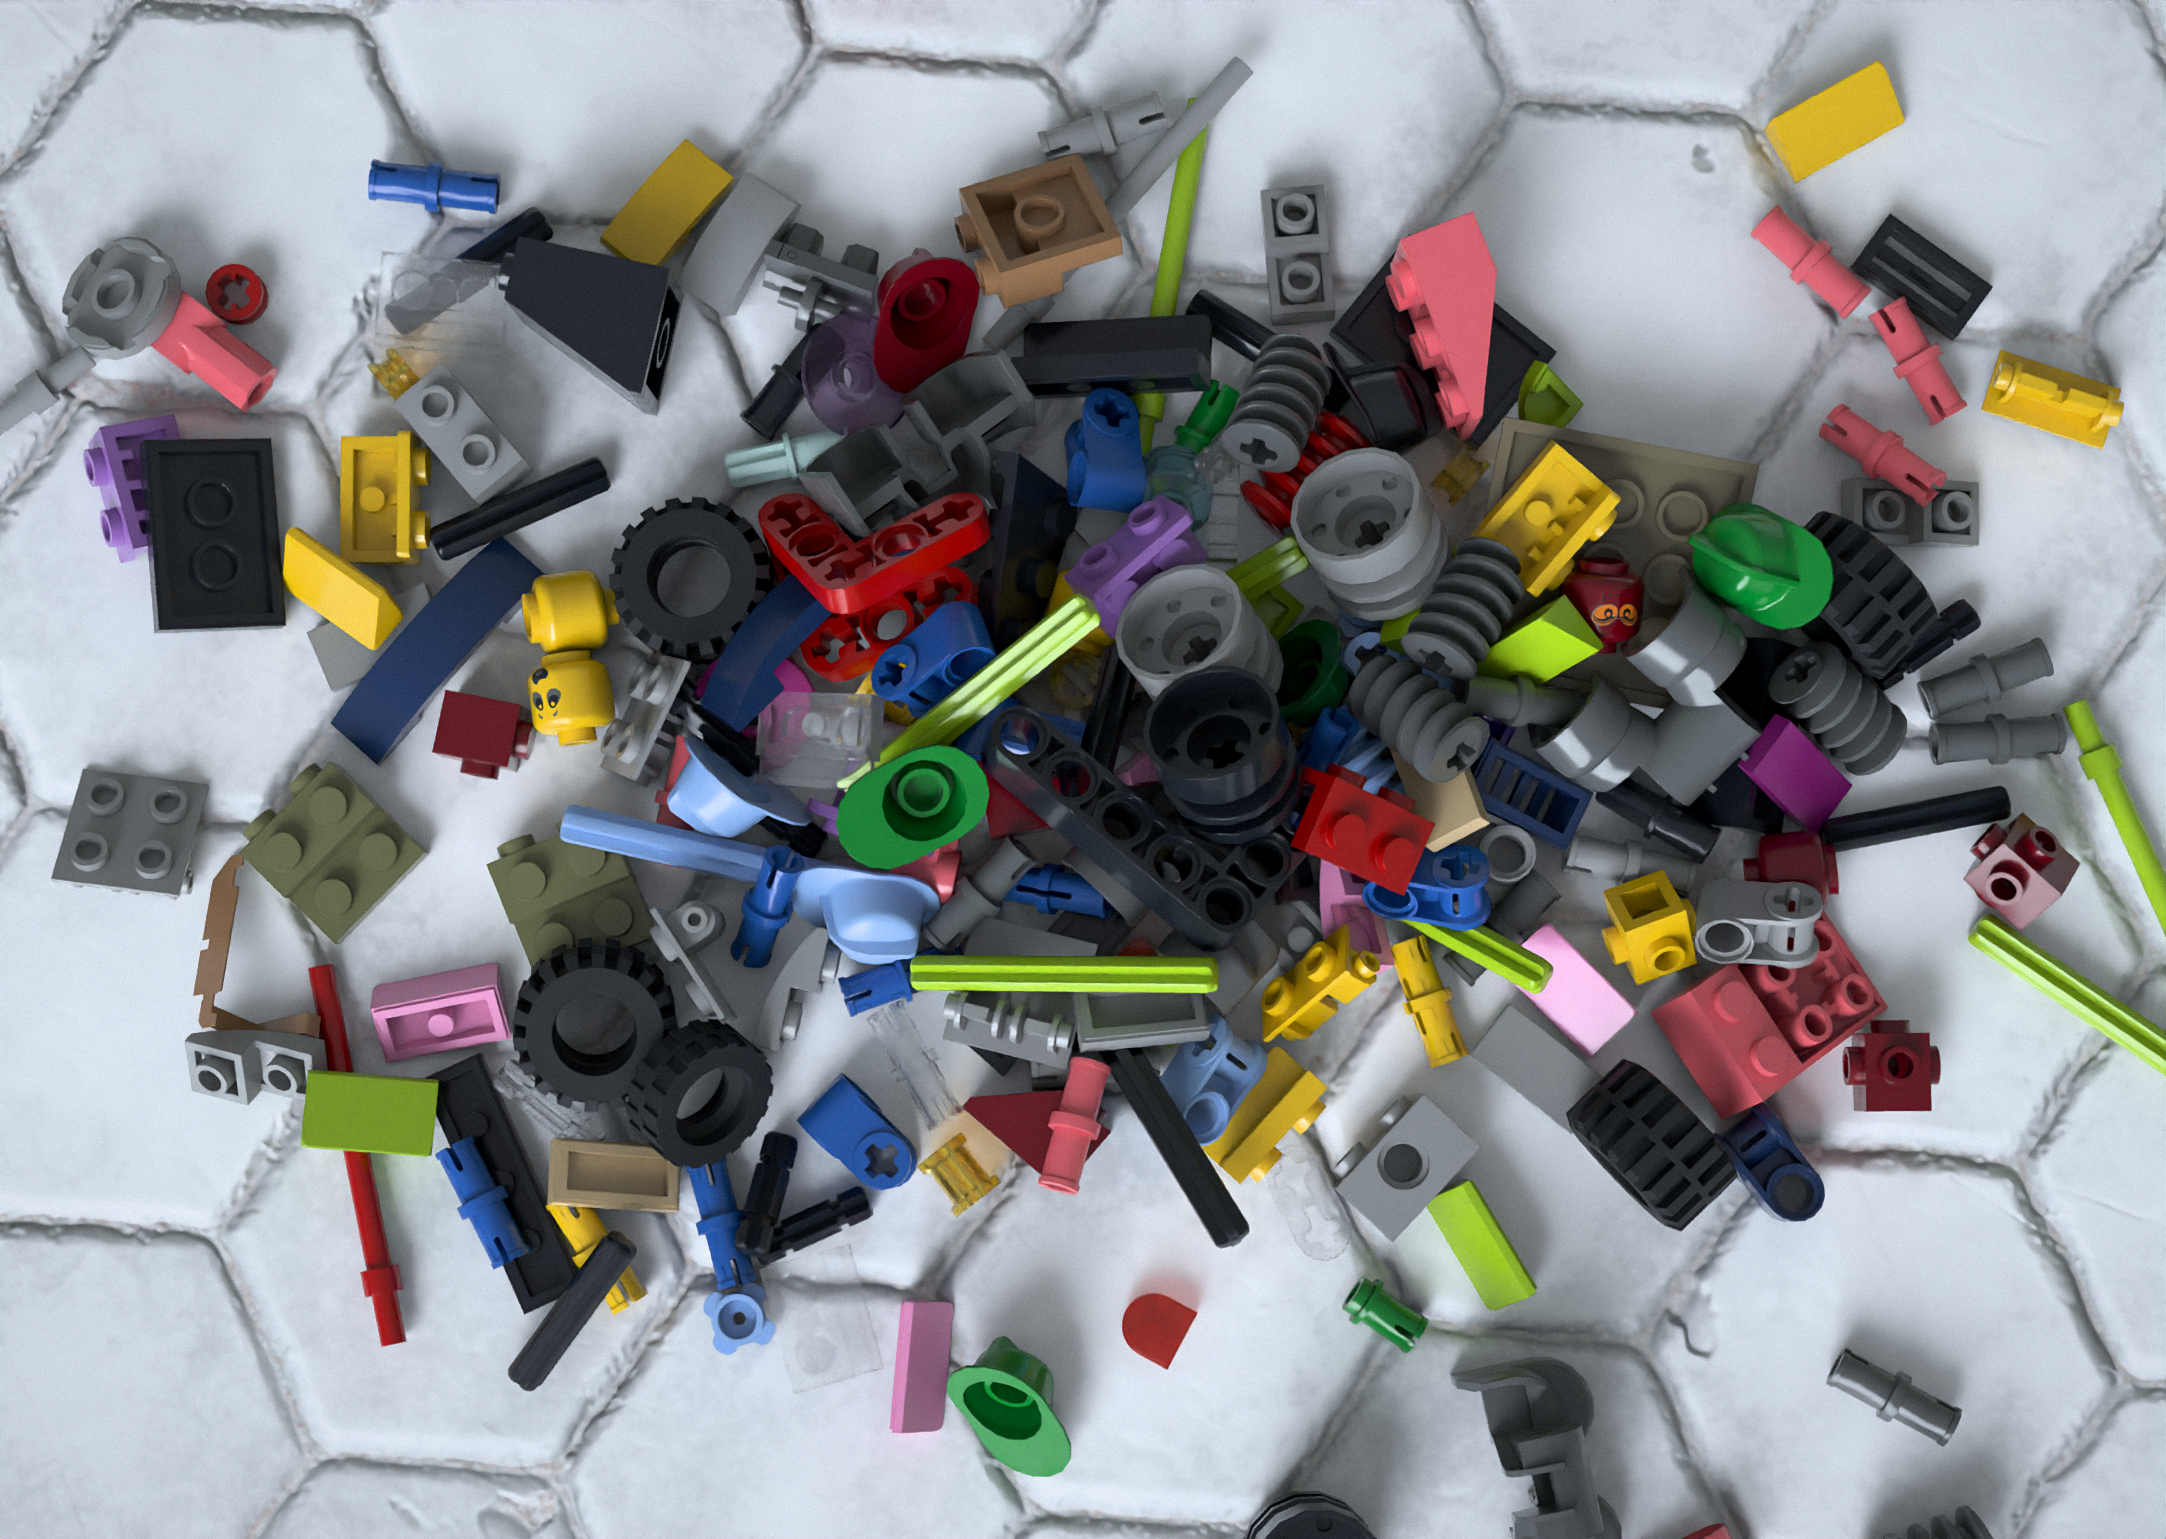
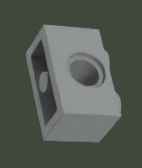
(463, 436)
(1440, 1151)

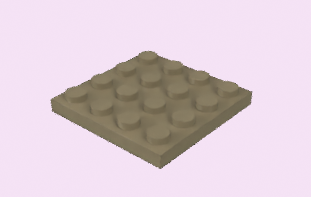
(1661, 504)

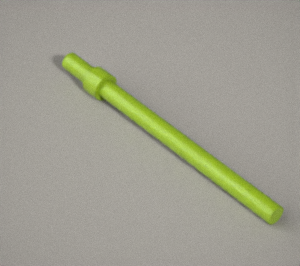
(1171, 265)
(2101, 763)

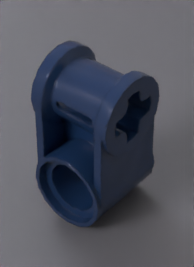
(1770, 1159)

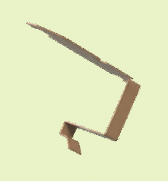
(214, 960)

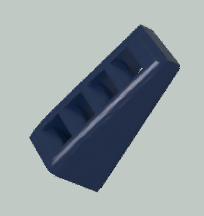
(1563, 812)

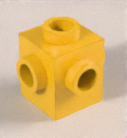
(1649, 927)

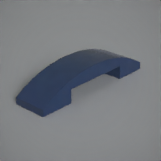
(434, 648)
(744, 673)

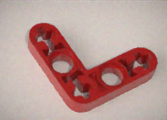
(863, 572)
(853, 656)

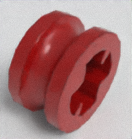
(218, 298)

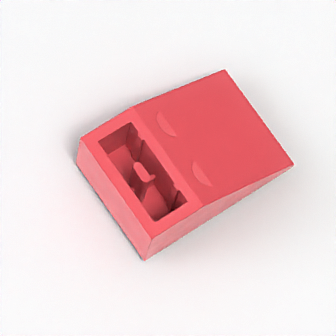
(1449, 292)
(1762, 1025)

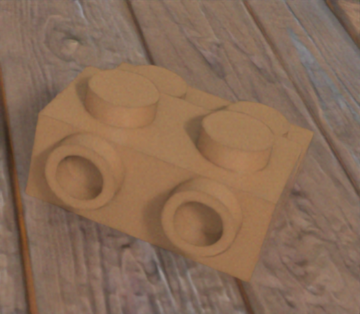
(1035, 228)

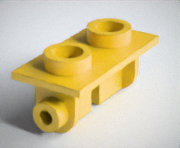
(2052, 400)
(1298, 999)

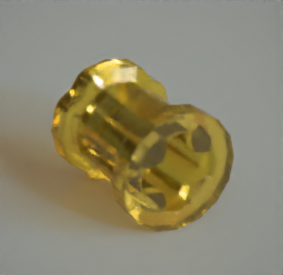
(959, 1174)

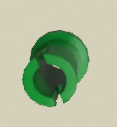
(1207, 417)
(1384, 1313)

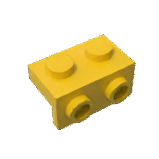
(383, 499)
(1550, 517)
(1280, 1100)

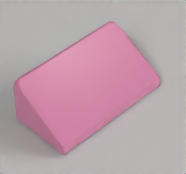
(1576, 995)
(440, 1012)
(921, 1366)

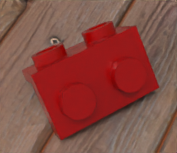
(1361, 830)

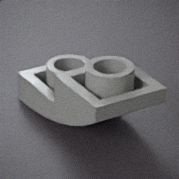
(736, 242)
(1297, 255)
(1899, 521)
(806, 970)
(244, 1062)

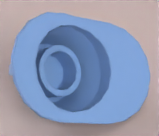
(723, 801)
(866, 912)

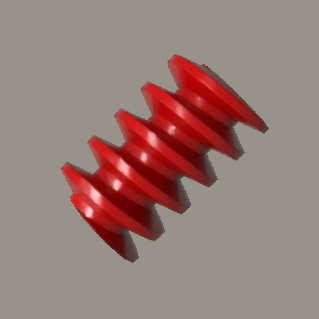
(1274, 501)

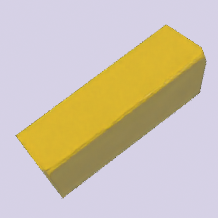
(1835, 122)
(338, 590)

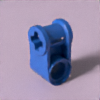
(1106, 454)
(937, 657)
(1435, 888)
(851, 1127)

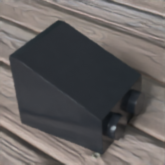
(599, 312)

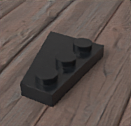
(1028, 549)

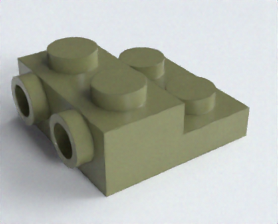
(331, 850)
(568, 894)

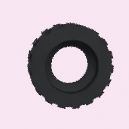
(671, 1071)

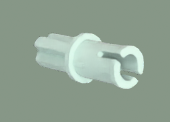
(776, 458)

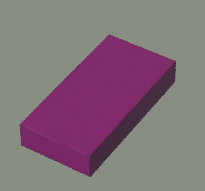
(1795, 774)

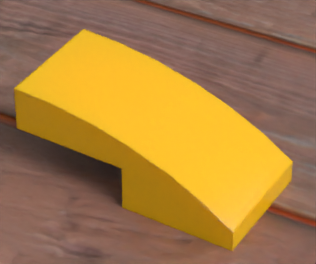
(667, 207)

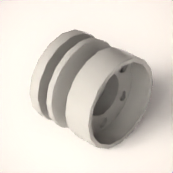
(1371, 533)
(1193, 622)

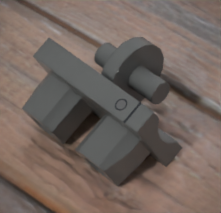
(816, 283)

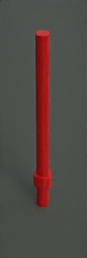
(381, 1277)

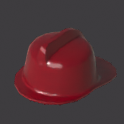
(922, 317)

